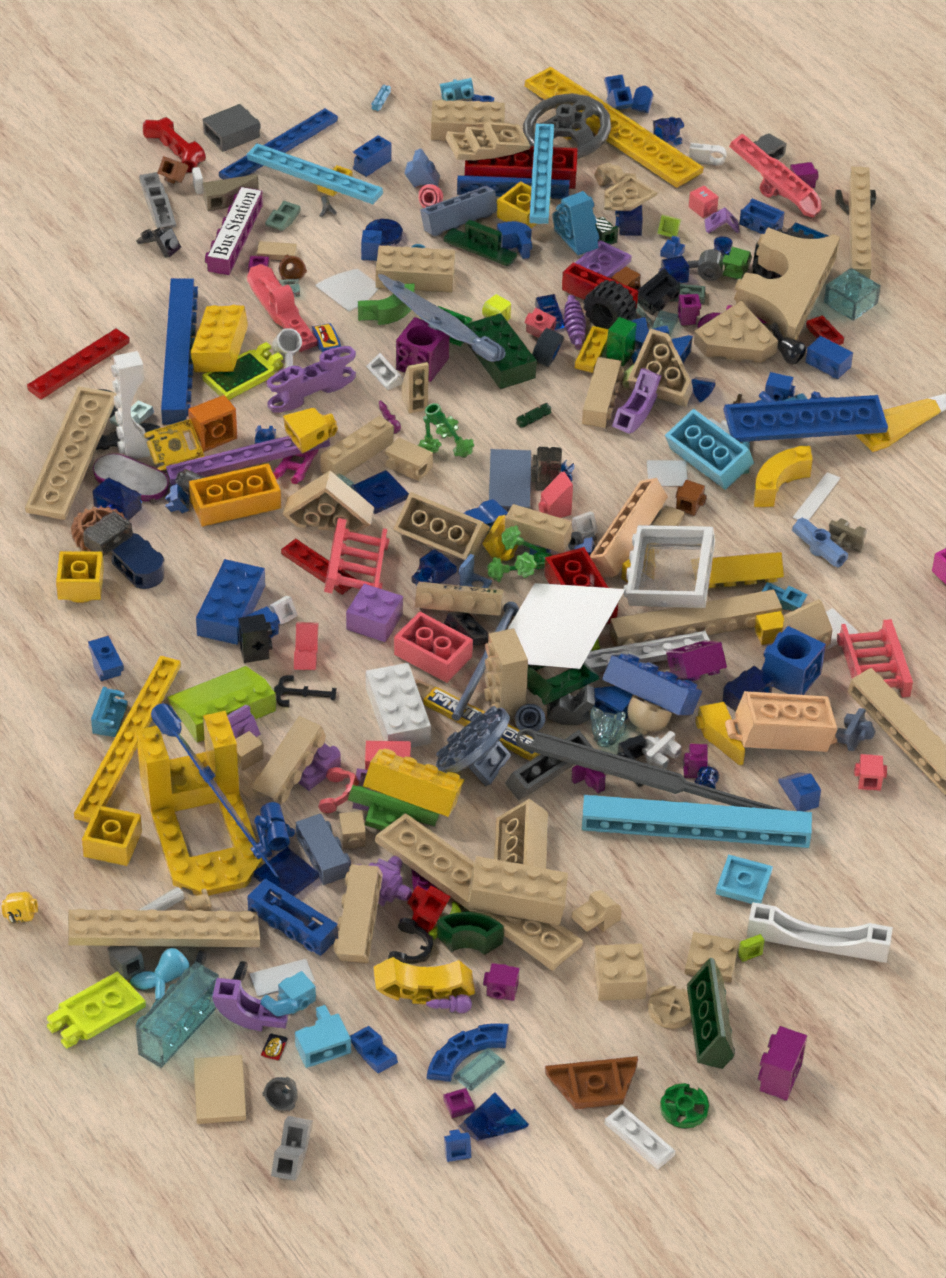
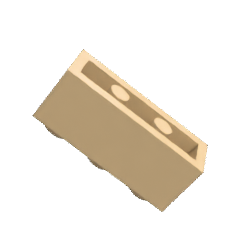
(540, 528)

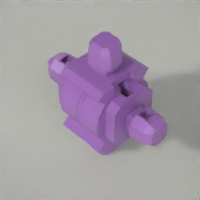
(392, 883)

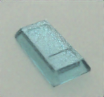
(479, 1069)

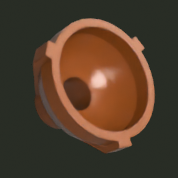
(296, 272)

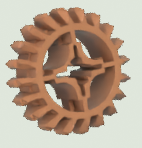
(87, 519)

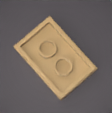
(219, 1089)

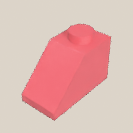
(557, 497)

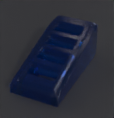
(550, 300)

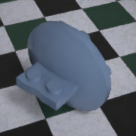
(477, 746)

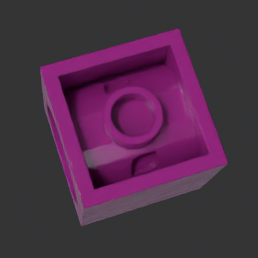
(420, 345)

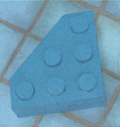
(576, 222)

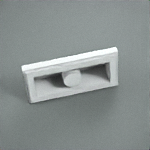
(385, 372)

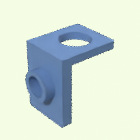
(468, 576)

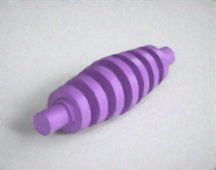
(575, 322)

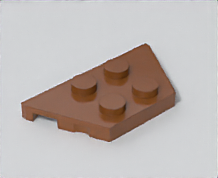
(594, 1082)

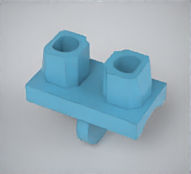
(457, 90)

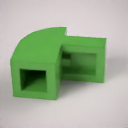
(736, 263)

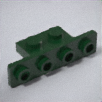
(481, 241)

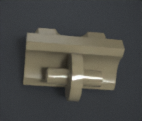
(846, 536)

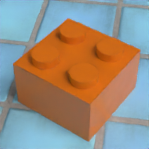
(214, 422)

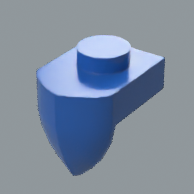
(642, 99)

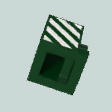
(606, 231)

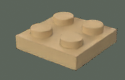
(709, 946)

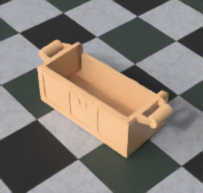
(784, 722)

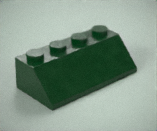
(710, 1016)

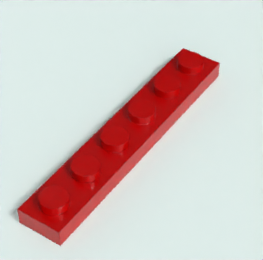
(78, 363)

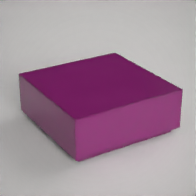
(256, 260)
(459, 1103)

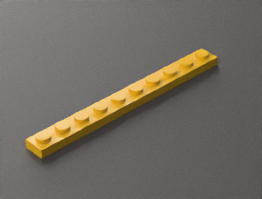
(125, 742)

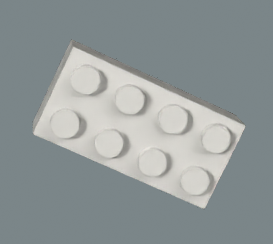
(398, 705)

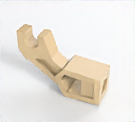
(610, 173)

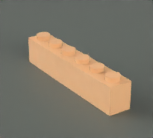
(617, 541)

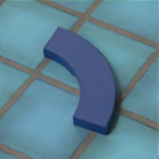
(462, 1046)

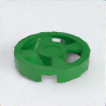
(683, 1105)

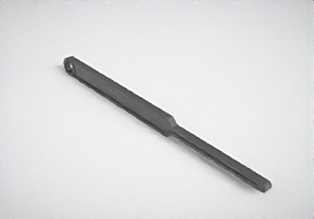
(627, 768)

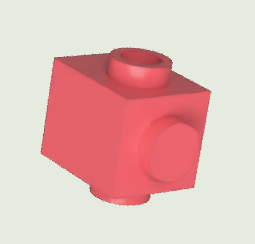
(538, 321)
(870, 772)

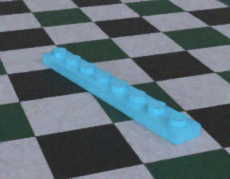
(315, 173)
(541, 174)

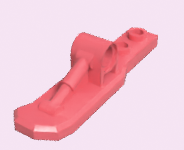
(777, 177)
(279, 303)

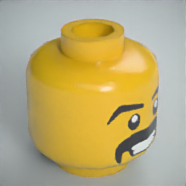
(19, 907)

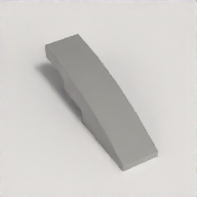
(157, 200)

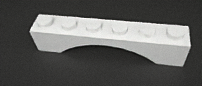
(128, 377)
(863, 941)

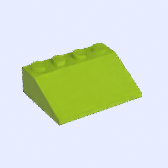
(223, 694)

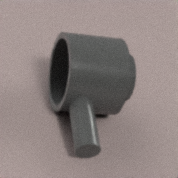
(709, 264)

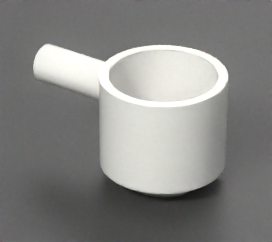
(287, 344)

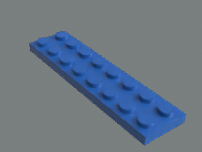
(805, 418)

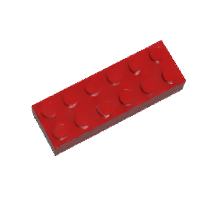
(521, 165)

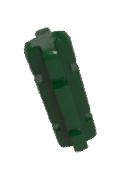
(533, 415)

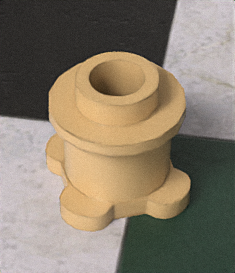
(198, 902)

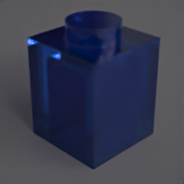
(677, 268)

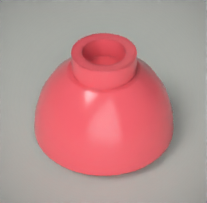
(430, 195)

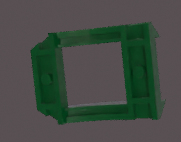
(560, 684)

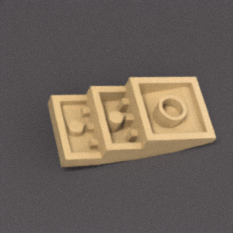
(487, 142)

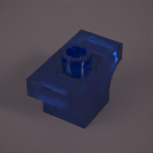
(434, 568)

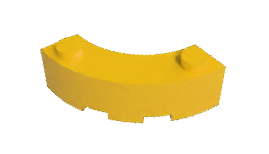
(781, 468)
(423, 983)

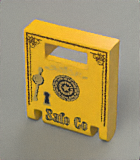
(171, 446)

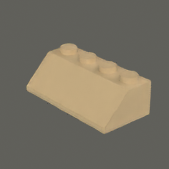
(522, 835)

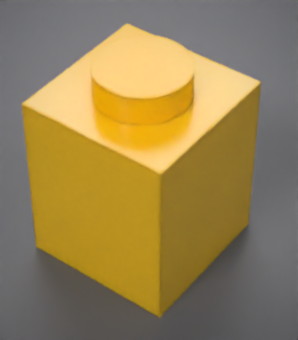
(768, 626)

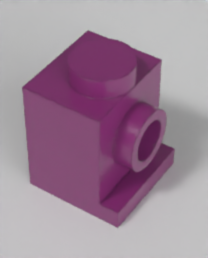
(688, 309)
(695, 760)

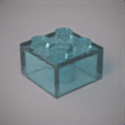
(852, 294)

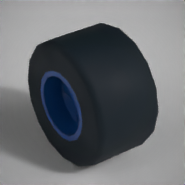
(547, 347)

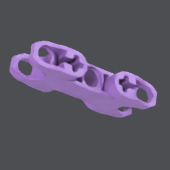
(299, 382)

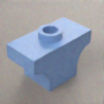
(421, 170)

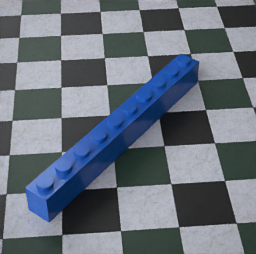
(178, 351)

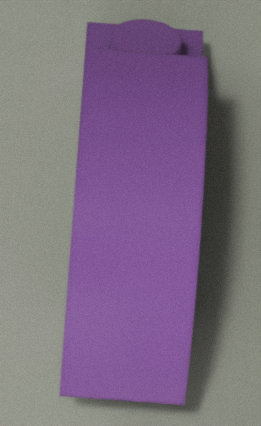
(640, 403)
(242, 1008)

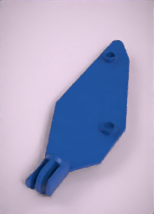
(169, 724)

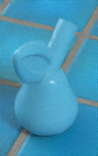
(170, 966)

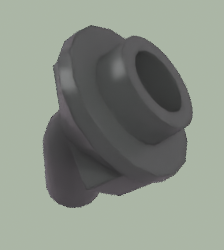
(577, 538)

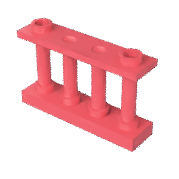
(339, 549)
(891, 649)

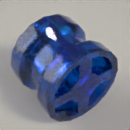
(723, 245)
(707, 777)

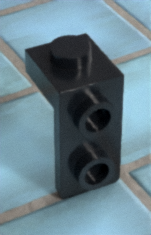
(165, 239)
(632, 749)

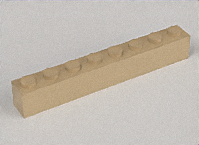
(860, 220)
(717, 617)
(901, 724)

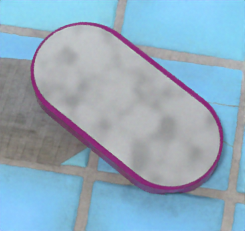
(134, 474)

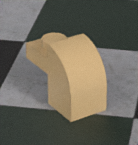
(598, 911)

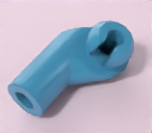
(279, 1007)

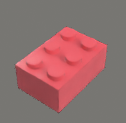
(433, 647)

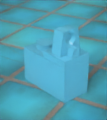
(324, 1040)

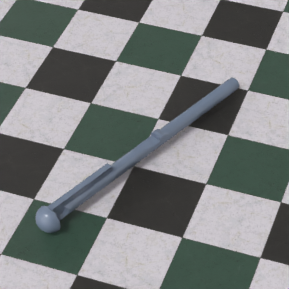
(510, 609)

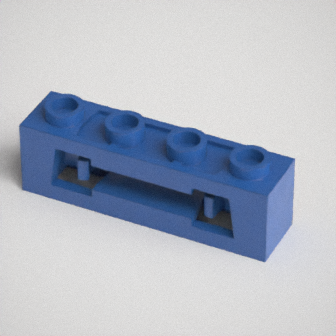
(293, 917)

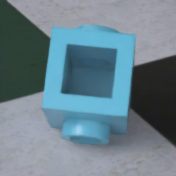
(298, 988)

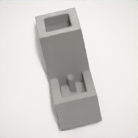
(292, 1151)

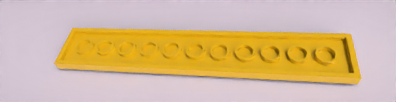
(624, 132)

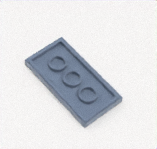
(510, 477)

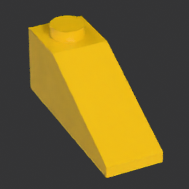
(712, 721)

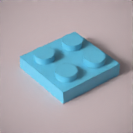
(744, 880)

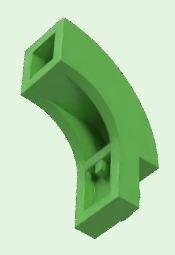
(384, 310)

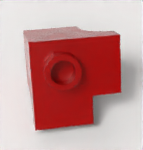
(427, 906)

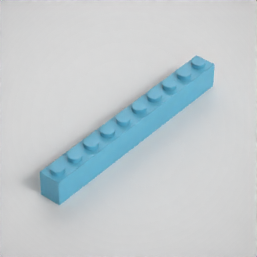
(697, 821)

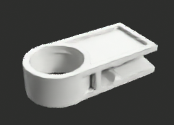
(702, 153)

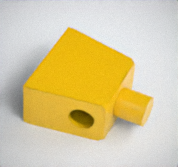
(308, 428)

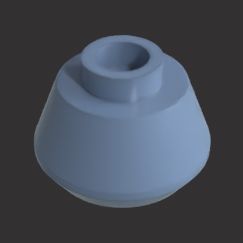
(530, 717)

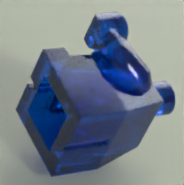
(668, 129)

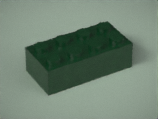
(518, 361)

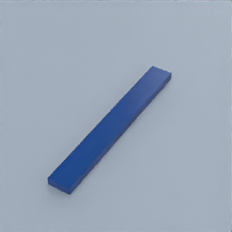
(283, 142)

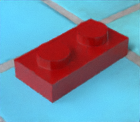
(822, 327)

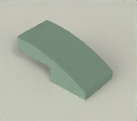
(284, 216)

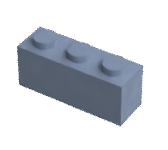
(322, 848)

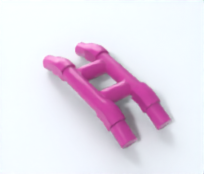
(301, 469)

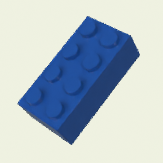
(229, 598)
(651, 684)

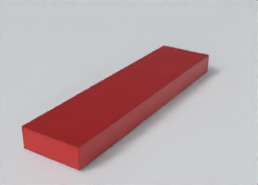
(312, 562)

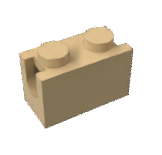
(409, 459)

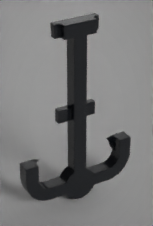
(281, 690)

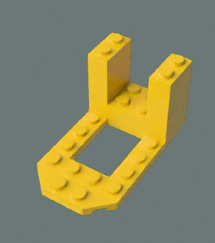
(178, 786)

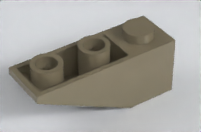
(220, 193)

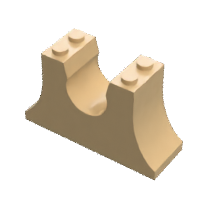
(803, 270)

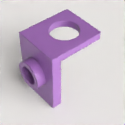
(719, 218)

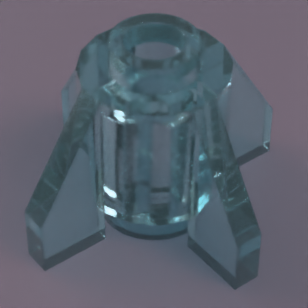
(607, 727)

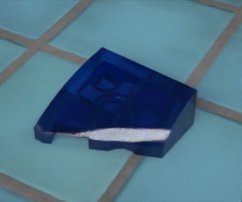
(493, 1119)

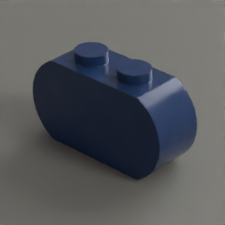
(139, 562)

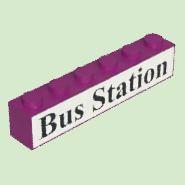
(234, 231)

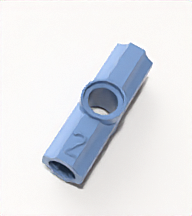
(820, 542)

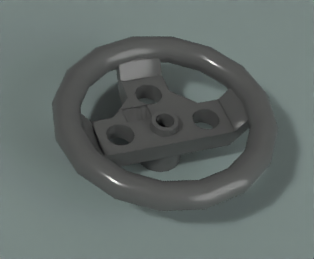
(568, 119)

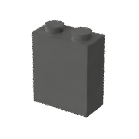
(231, 127)

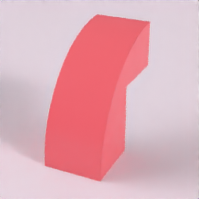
(306, 646)

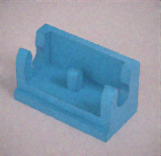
(108, 712)

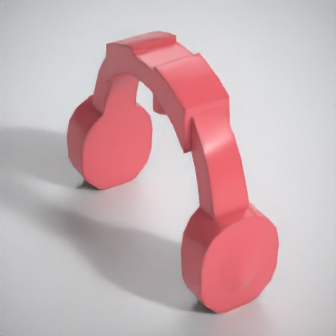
(337, 774)

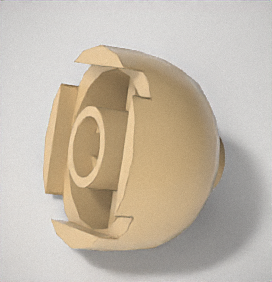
(647, 715)

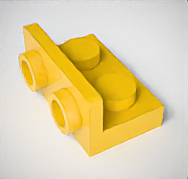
(494, 544)

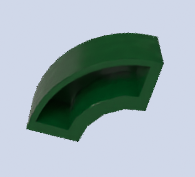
(470, 931)

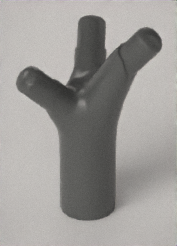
(326, 206)

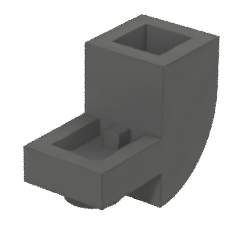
(572, 709)

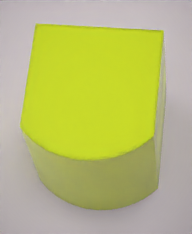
(497, 305)

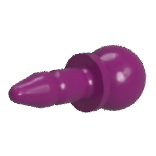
(390, 418)

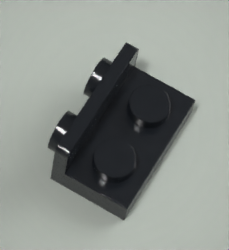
(467, 625)

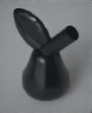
(791, 349)

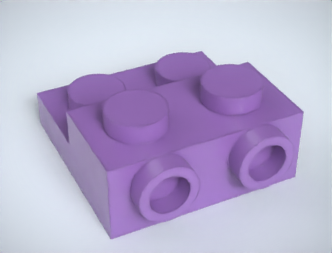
(323, 759)

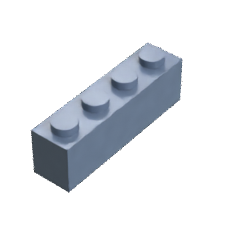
(459, 210)

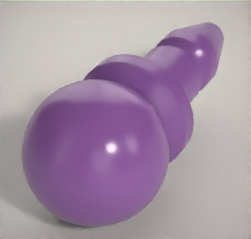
(460, 1003)

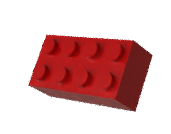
(575, 569)

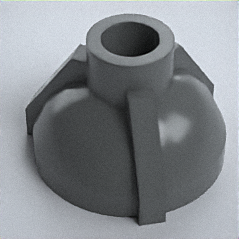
(279, 1096)

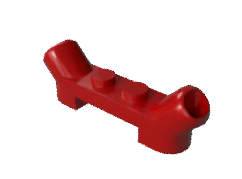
(163, 129)

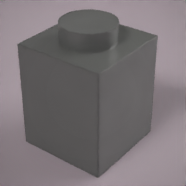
(126, 960)

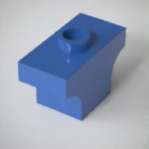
(105, 658)

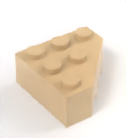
(736, 336)
(663, 359)
(325, 502)

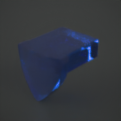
(702, 387)

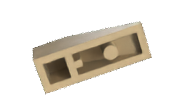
(415, 388)

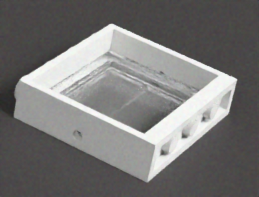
(670, 566)

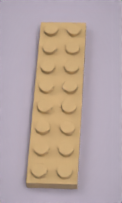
(71, 453)
(163, 928)

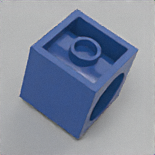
(794, 661)

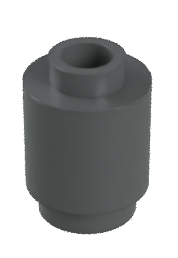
(184, 477)

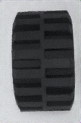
(608, 303)

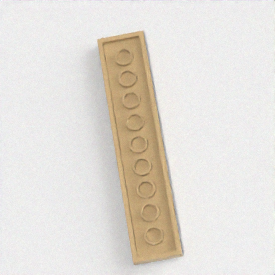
(452, 874)

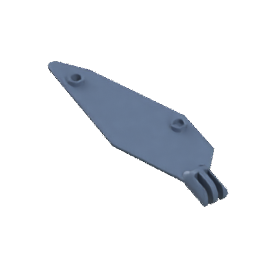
(442, 320)

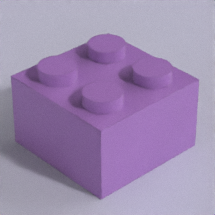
(374, 612)

